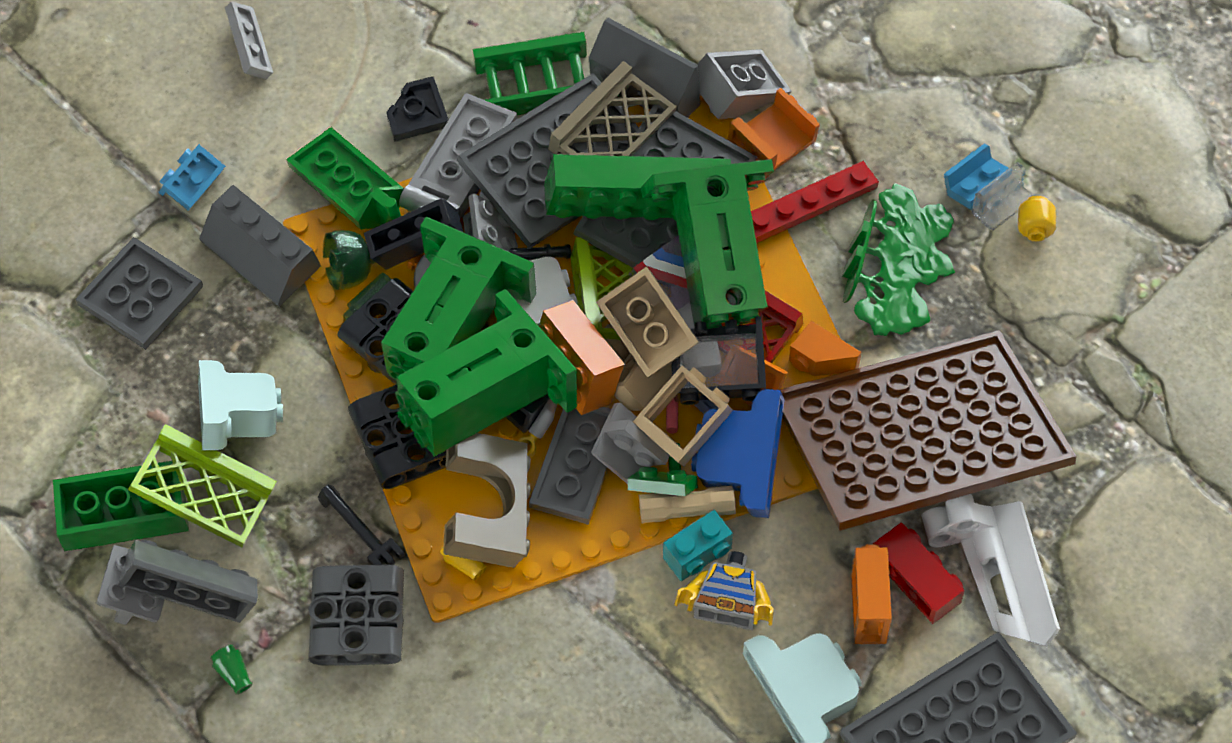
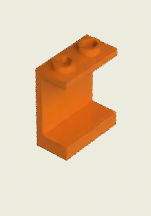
(777, 131)

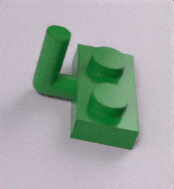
(671, 483)

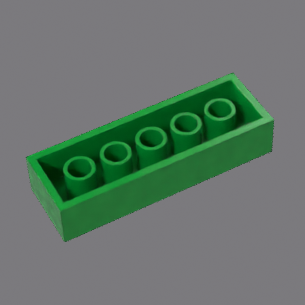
(611, 185)

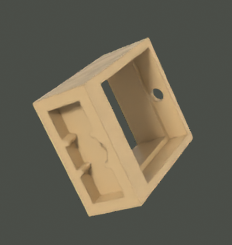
(663, 398)

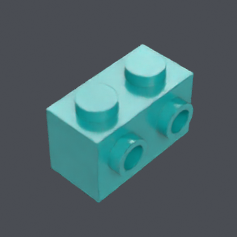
(697, 545)

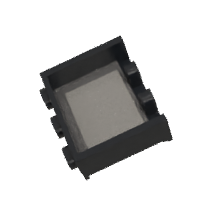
(728, 358)

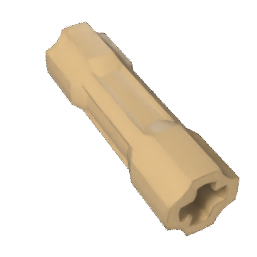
(662, 507)

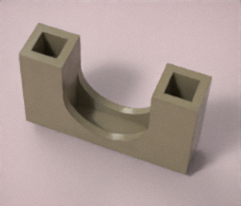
(505, 467)

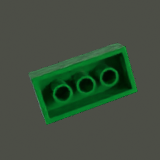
(103, 511)

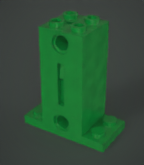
(716, 237)
(453, 295)
(484, 379)

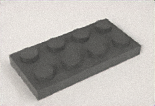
(570, 473)

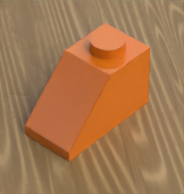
(822, 352)

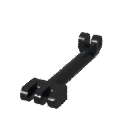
(330, 495)

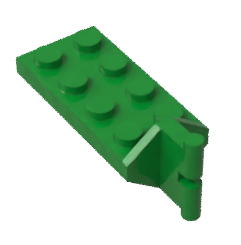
(348, 180)

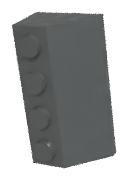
(650, 62)
(258, 246)
(189, 581)

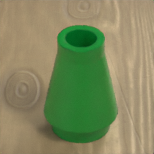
(231, 667)

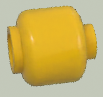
(1037, 218)

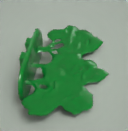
(905, 259)

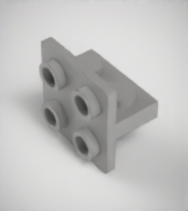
(487, 224)
(625, 446)
(123, 599)

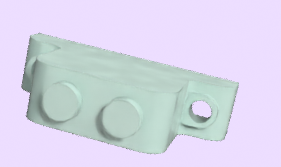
(236, 405)
(804, 683)

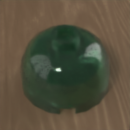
(348, 259)

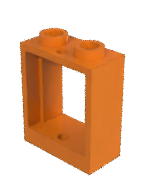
(871, 595)

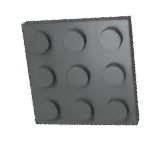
(139, 293)

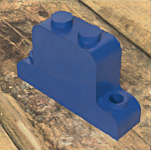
(744, 452)

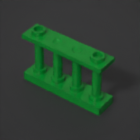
(530, 53)

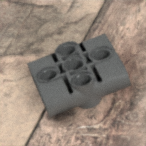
(334, 594)

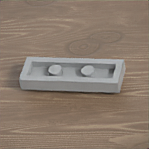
(248, 40)

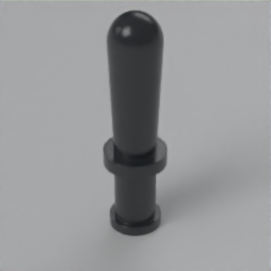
(545, 251)

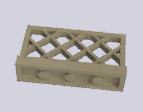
(598, 102)

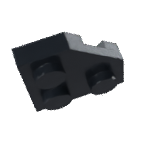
(417, 110)

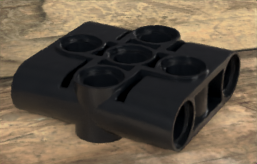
(365, 333)
(393, 457)

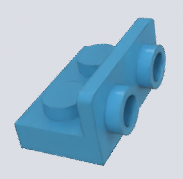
(972, 175)
(192, 177)

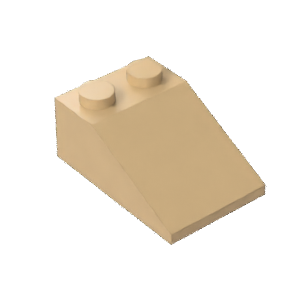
(647, 322)

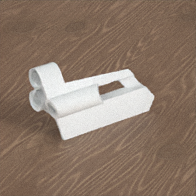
(999, 543)

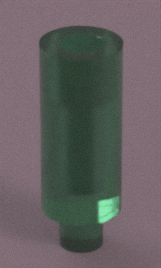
(362, 297)

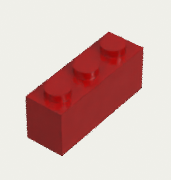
(920, 573)

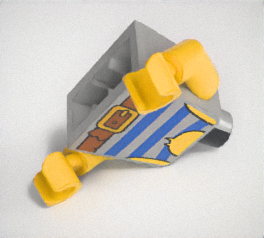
(728, 594)

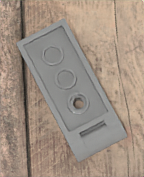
(440, 172)

